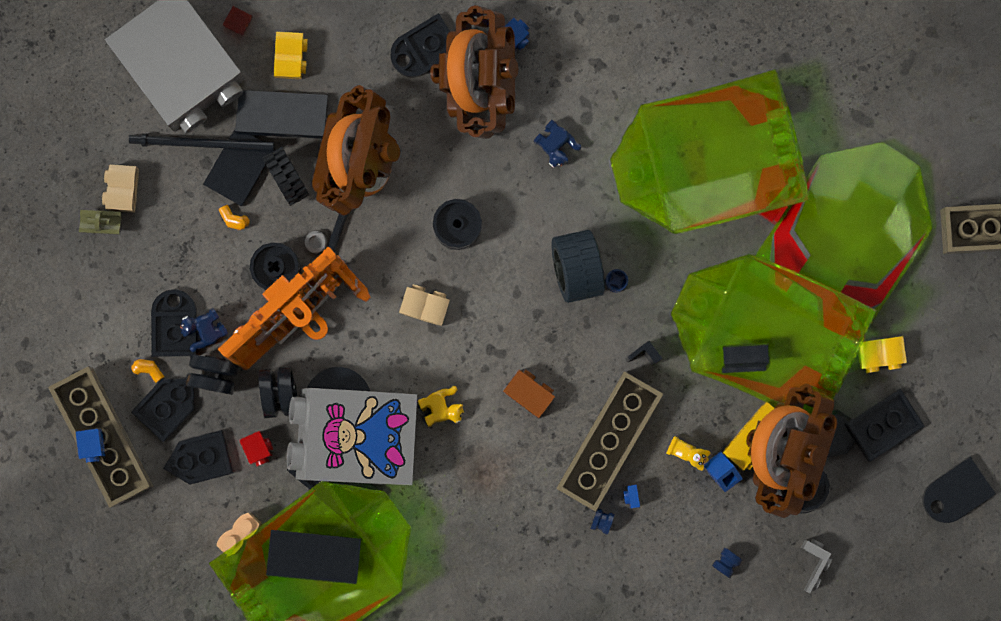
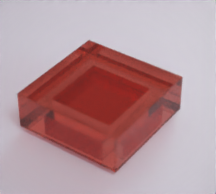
(237, 21)

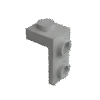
(815, 548)

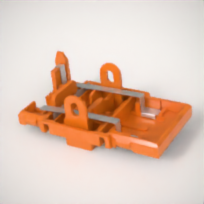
(265, 330)

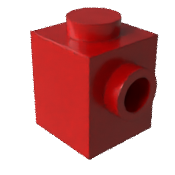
(257, 448)

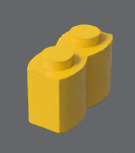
(289, 55)
(882, 352)

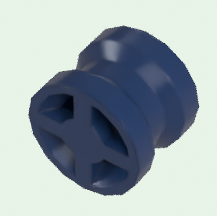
(602, 521)

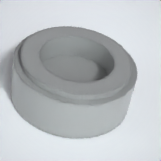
(316, 242)

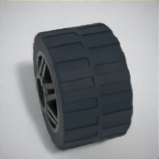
(578, 266)

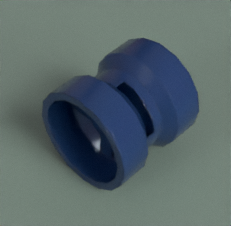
(616, 280)
(727, 562)

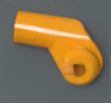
(233, 221)
(147, 366)

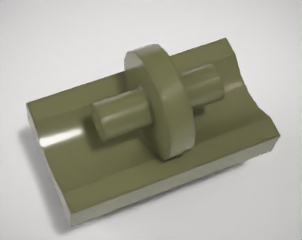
(100, 222)

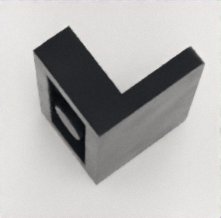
(649, 352)
(746, 358)

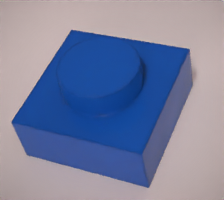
(631, 496)

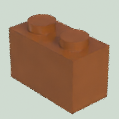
(529, 393)

